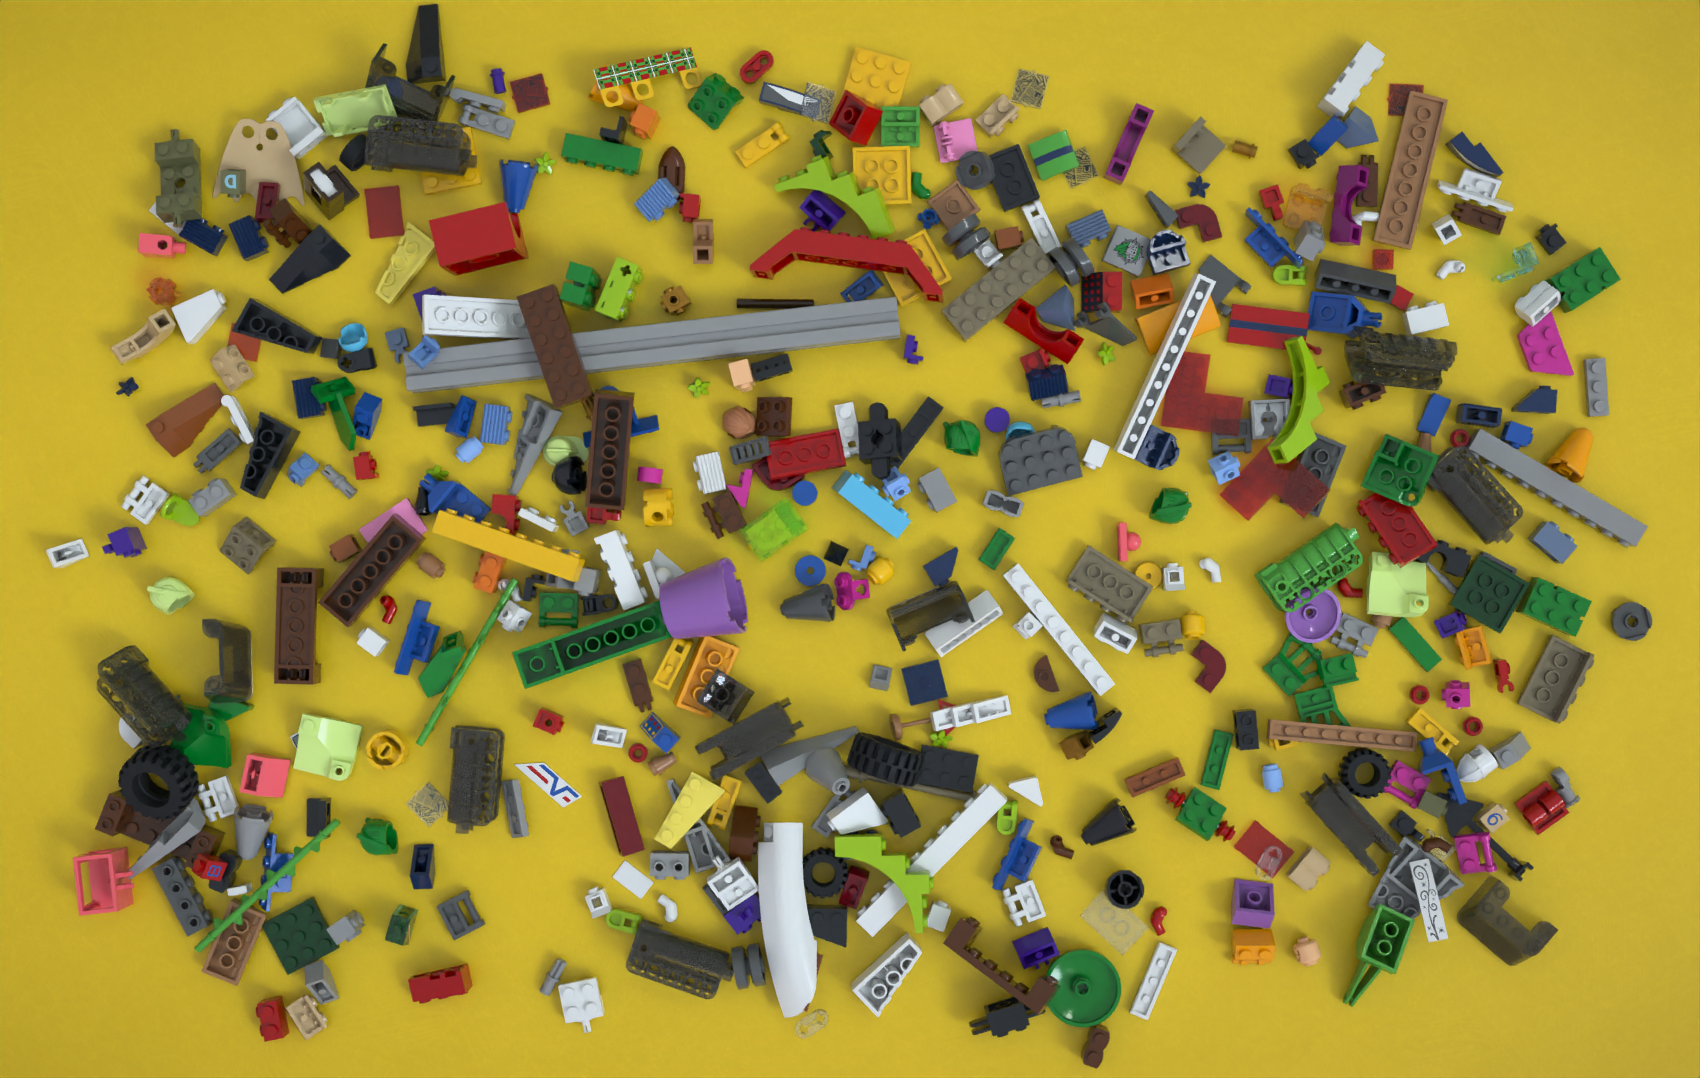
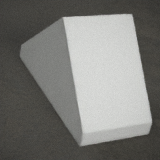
(67, 554)
(608, 735)
(1028, 788)

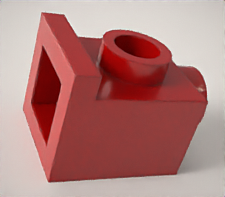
(689, 207)
(365, 466)
(543, 715)

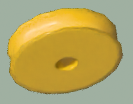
(1154, 570)

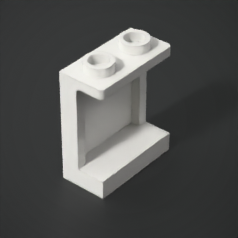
(299, 126)

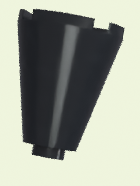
(1108, 824)

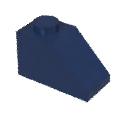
(1538, 401)
(941, 567)
(423, 866)

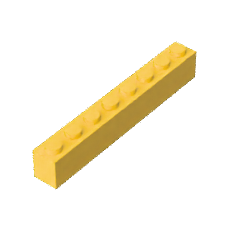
(509, 546)

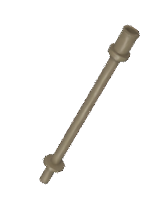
(855, 774)

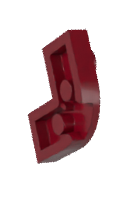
(1204, 217)
(762, 472)
(1214, 665)

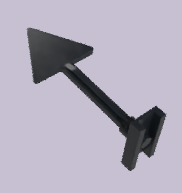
(1461, 815)

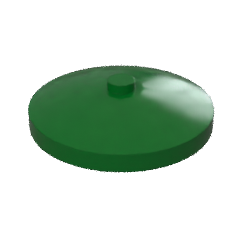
(1087, 989)

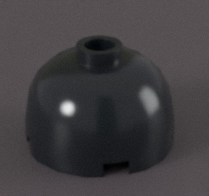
(569, 476)
(1124, 889)

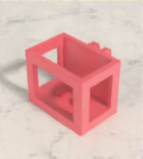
(107, 881)

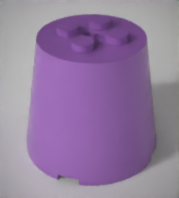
(704, 602)

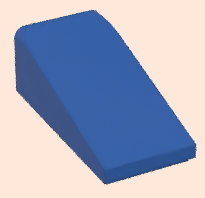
(1327, 135)
(863, 287)
(1433, 414)
(461, 417)

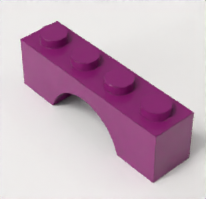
(1128, 144)
(1350, 181)

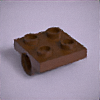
(774, 416)

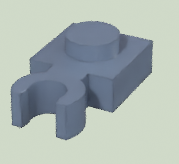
(397, 342)

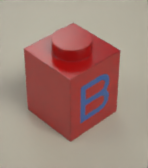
(209, 867)

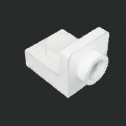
(988, 255)

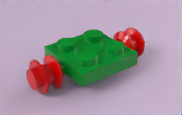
(1200, 814)

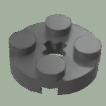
(965, 166)
(1640, 627)

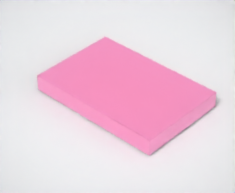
(404, 509)

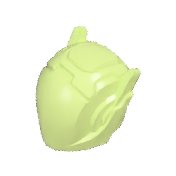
(170, 594)

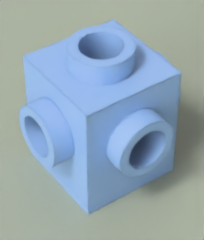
(1224, 467)
(896, 484)

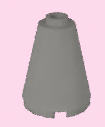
(827, 770)
(251, 828)

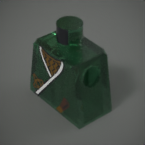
(401, 926)

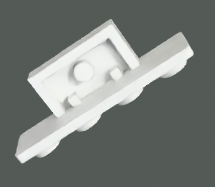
(1477, 187)

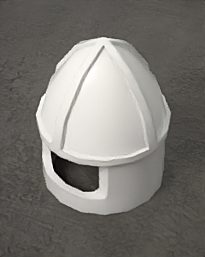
(1476, 764)

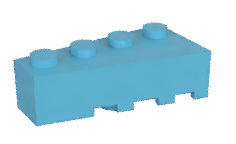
(872, 504)

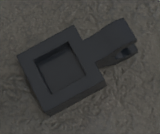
(1405, 825)

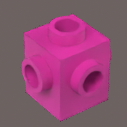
(1456, 694)

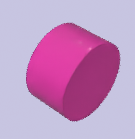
(650, 475)

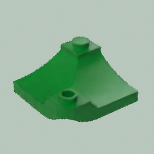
(1400, 471)
(206, 738)

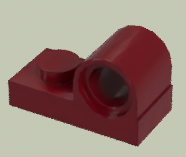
(267, 198)
(854, 886)

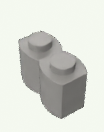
(998, 502)

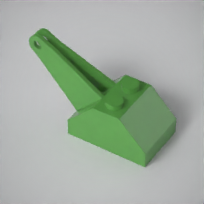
(1381, 946)

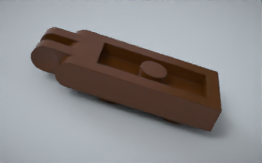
(1368, 196)
(1479, 218)
(638, 684)

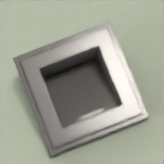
(880, 677)

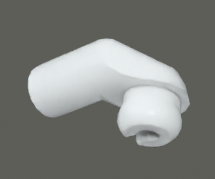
(1451, 266)
(1213, 567)

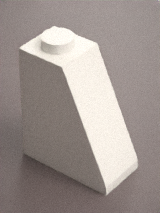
(199, 314)
(856, 814)

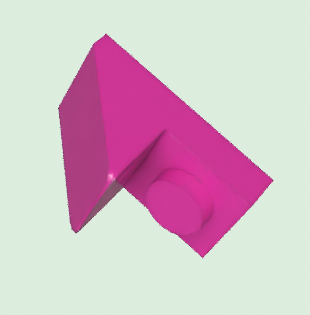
(742, 493)

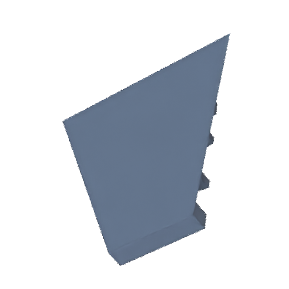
(1360, 130)
(1058, 309)

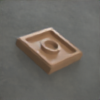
(953, 205)

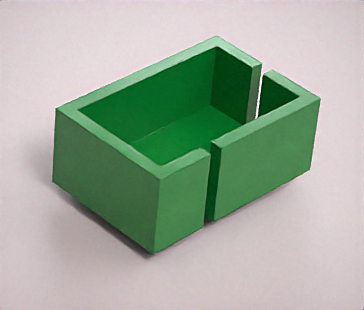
(1583, 279)
(582, 291)
(1553, 606)

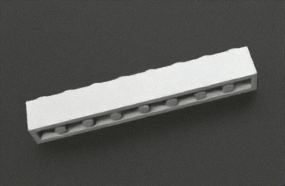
(1058, 629)

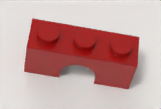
(507, 507)

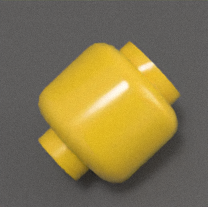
(880, 571)
(1192, 625)

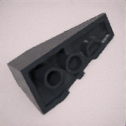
(426, 55)
(310, 260)

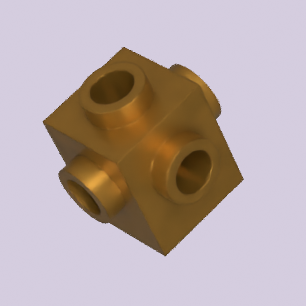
(682, 300)

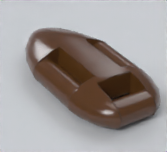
(673, 168)

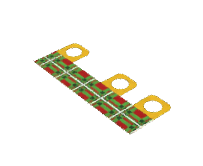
(642, 69)

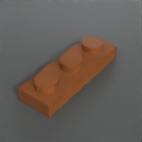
(1154, 777)

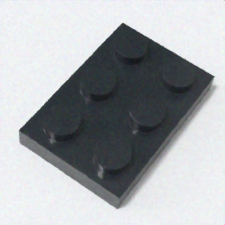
(1013, 179)
(948, 768)

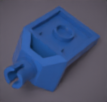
(1339, 314)
(453, 496)
(1435, 760)

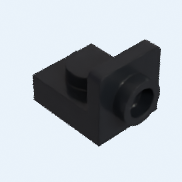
(1303, 154)
(1550, 238)
(530, 590)

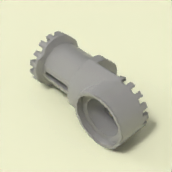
(1564, 788)

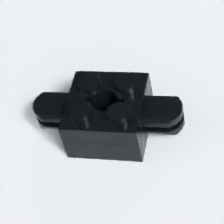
(879, 441)
(1003, 1017)

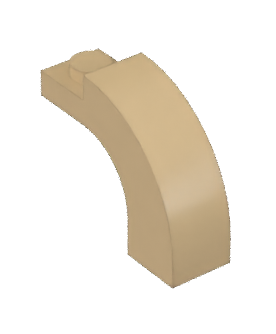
(152, 334)

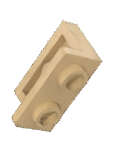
(231, 367)
(306, 1016)

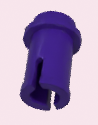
(498, 81)

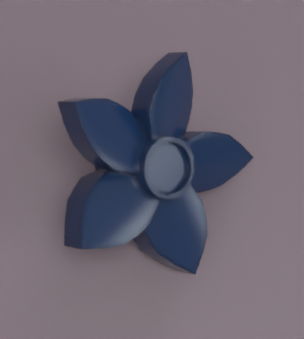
(1198, 187)
(127, 387)

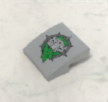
(1127, 251)

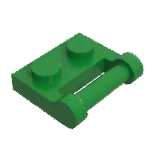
(559, 603)

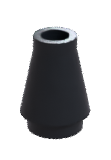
(421, 504)

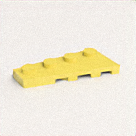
(409, 258)
(693, 801)

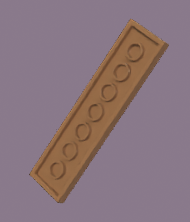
(1410, 170)

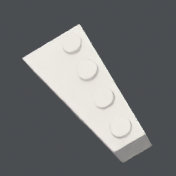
(622, 569)

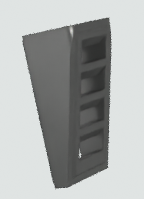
(1162, 210)
(739, 453)

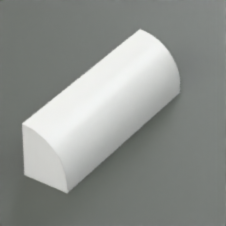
(951, 634)

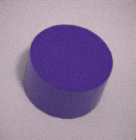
(997, 420)

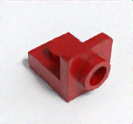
(1035, 360)

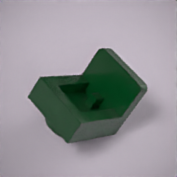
(819, 145)

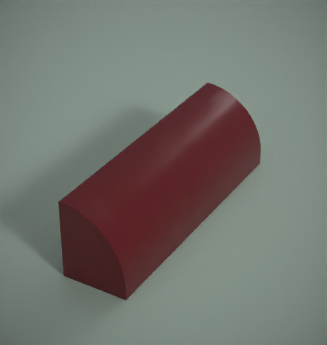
(621, 816)

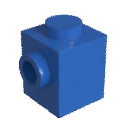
(1516, 434)

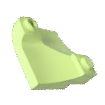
(1396, 589)
(327, 745)

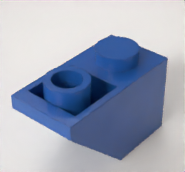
(366, 415)

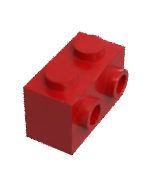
(272, 1018)

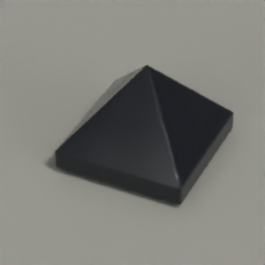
(836, 553)

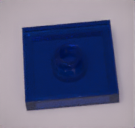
(924, 682)

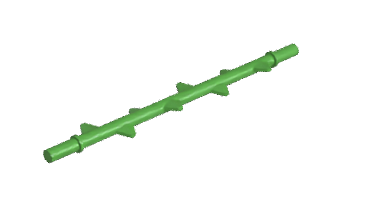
(505, 596)
(261, 892)

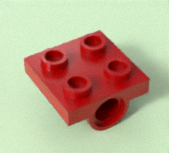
(1541, 807)

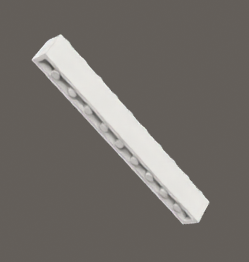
(1164, 365)
(934, 855)

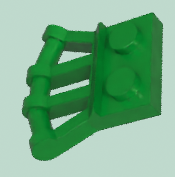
(1285, 672)
(1318, 701)

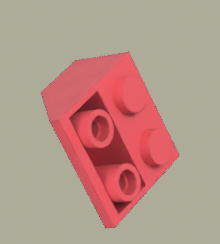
(265, 775)

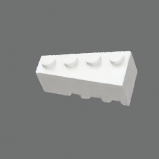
(1351, 80)
(886, 974)

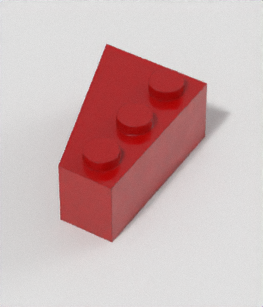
(440, 983)

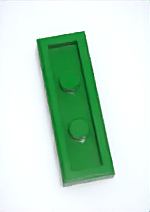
(1415, 644)
(1216, 759)

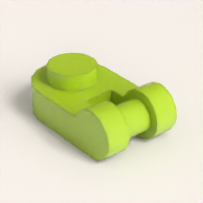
(1284, 275)
(1007, 823)
(617, 917)

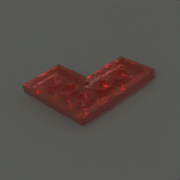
(1193, 409)
(1265, 478)

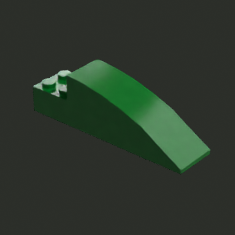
(590, 645)

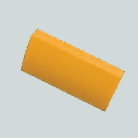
(1156, 324)
(706, 659)

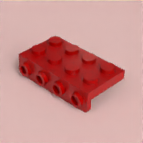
(1397, 528)

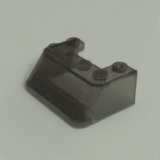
(1498, 929)

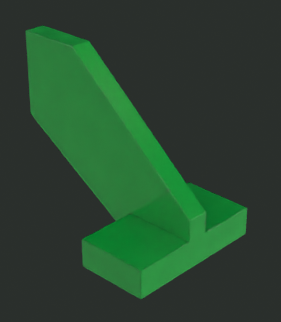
(333, 393)
(442, 665)

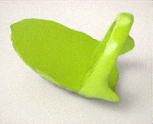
(179, 511)

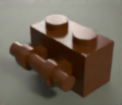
(290, 220)
(729, 512)

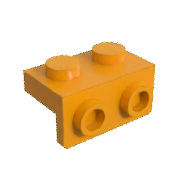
(1473, 647)

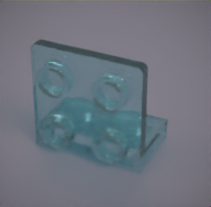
(1525, 258)

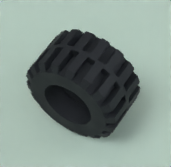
(1380, 777)
(829, 888)

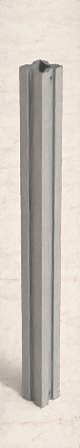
(665, 344)

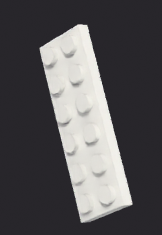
(472, 317)

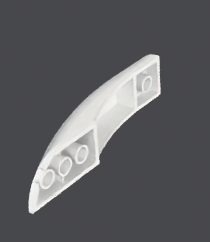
(785, 916)

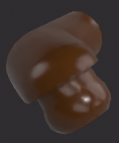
(1435, 842)
(1059, 849)

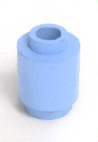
(469, 449)
(1272, 777)

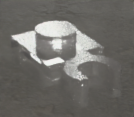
(1443, 856)

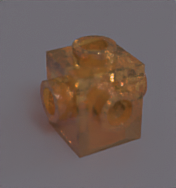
(168, 288)

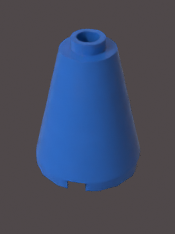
(517, 183)
(1074, 714)

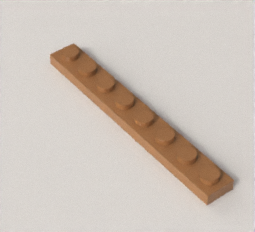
(1341, 735)

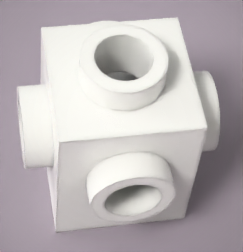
(514, 616)

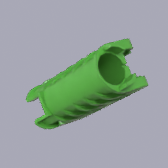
(1308, 564)

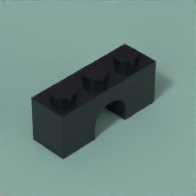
(1454, 560)

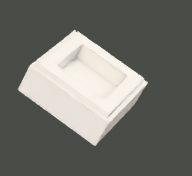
(239, 889)

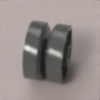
(966, 236)
(1071, 262)
(747, 966)

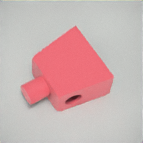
(151, 246)

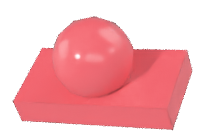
(1126, 541)

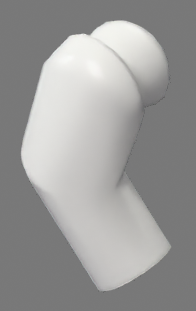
(1366, 216)
(516, 595)
(670, 908)

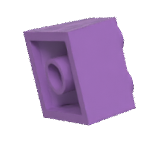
(1252, 903)

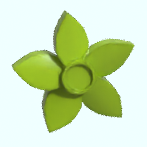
(544, 164)
(1106, 353)
(699, 387)
(437, 473)
(940, 738)

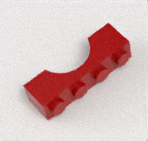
(1024, 321)

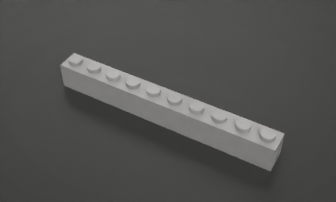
(1556, 488)

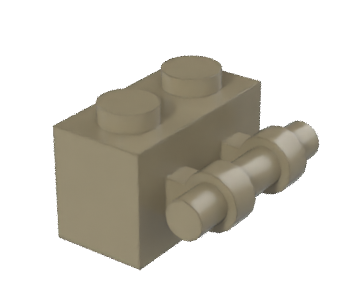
(1161, 631)

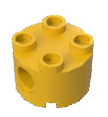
(658, 507)
(387, 749)

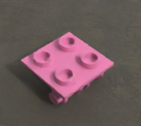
(954, 139)

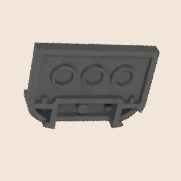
(1039, 459)

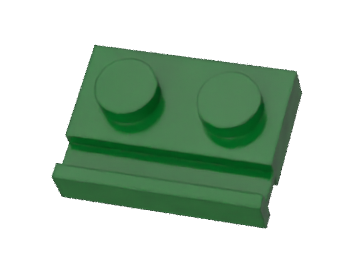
(1337, 670)

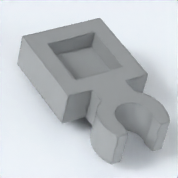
(575, 521)

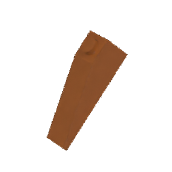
(182, 423)

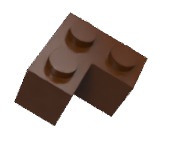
(743, 834)

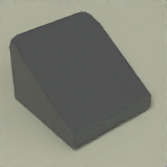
(330, 348)

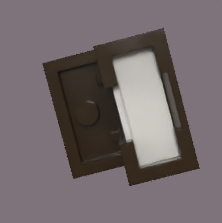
(328, 189)

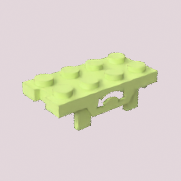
(352, 110)

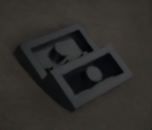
(1109, 722)

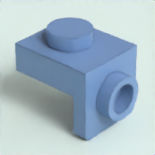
(424, 352)
(302, 469)
(868, 556)

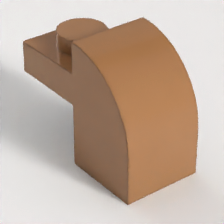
(703, 241)

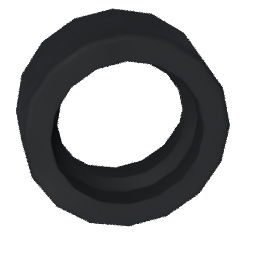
(354, 153)

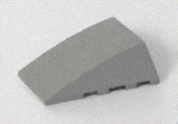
(1397, 883)

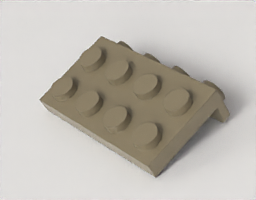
(1108, 584)
(1556, 679)

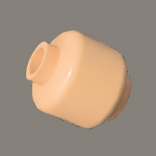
(1307, 951)

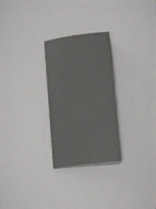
(1322, 461)

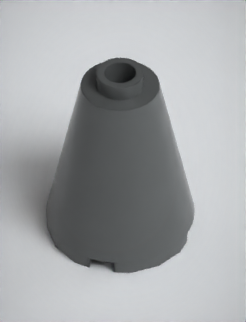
(810, 605)

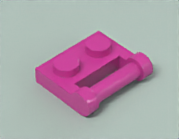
(1410, 779)
(1469, 856)

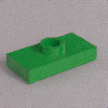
(996, 549)

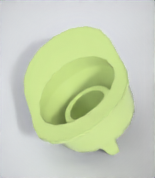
(563, 447)

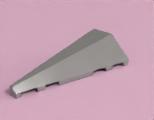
(537, 427)
(791, 758)
(180, 830)
(700, 840)

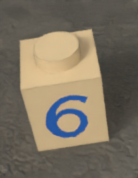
(1492, 817)

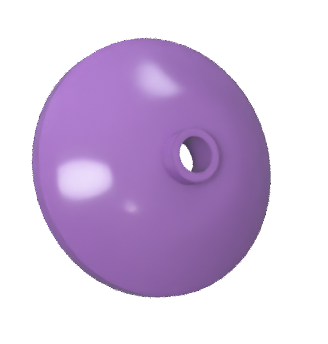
(1320, 622)

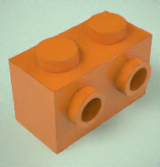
(644, 121)
(1152, 291)
(489, 572)

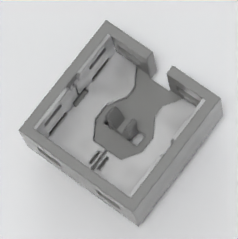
(1275, 415)

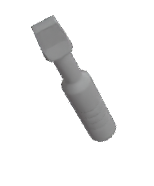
(1442, 578)

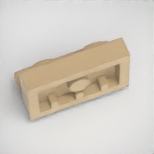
(997, 116)

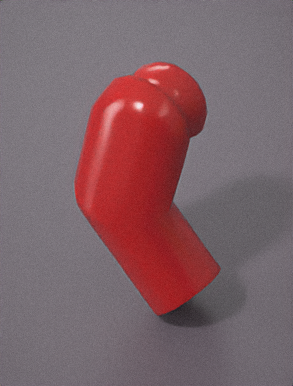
(1347, 591)
(390, 607)
(1157, 918)

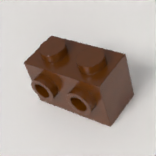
(1355, 394)

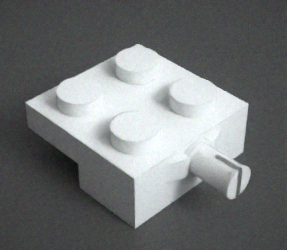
(732, 882)
(581, 1001)

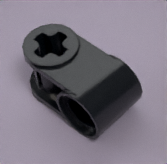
(361, 361)
(595, 604)

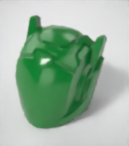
(962, 437)
(1170, 506)
(378, 837)

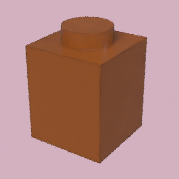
(1008, 238)
(345, 548)

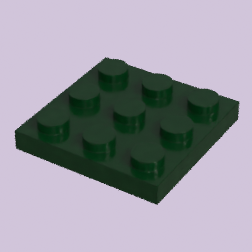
(1489, 594)
(300, 935)

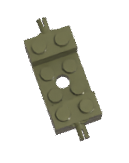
(179, 162)

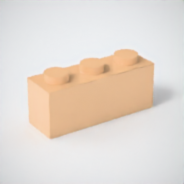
(742, 375)

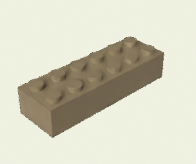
(998, 289)

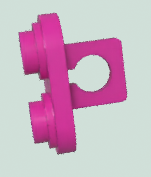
(847, 590)

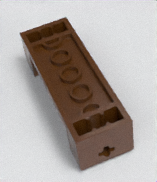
(297, 625)
(121, 818)
(960, 941)

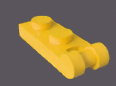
(762, 145)
(672, 663)
(1429, 728)
(725, 802)

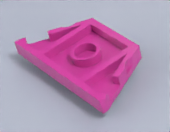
(1544, 348)

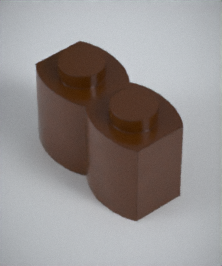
(1092, 1050)

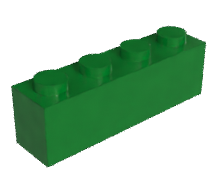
(602, 153)

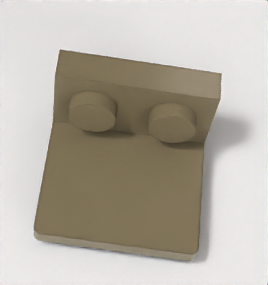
(1198, 146)
(246, 544)

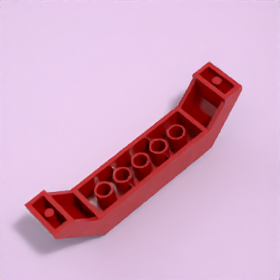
(848, 252)

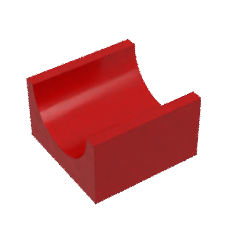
(478, 239)

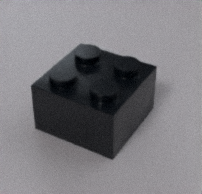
(901, 813)

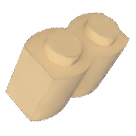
(940, 104)
(1308, 868)

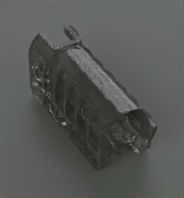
(418, 151)
(1398, 359)
(1470, 495)
(143, 696)
(750, 737)
(470, 773)
(1349, 821)
(679, 956)

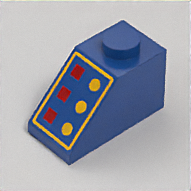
(660, 732)

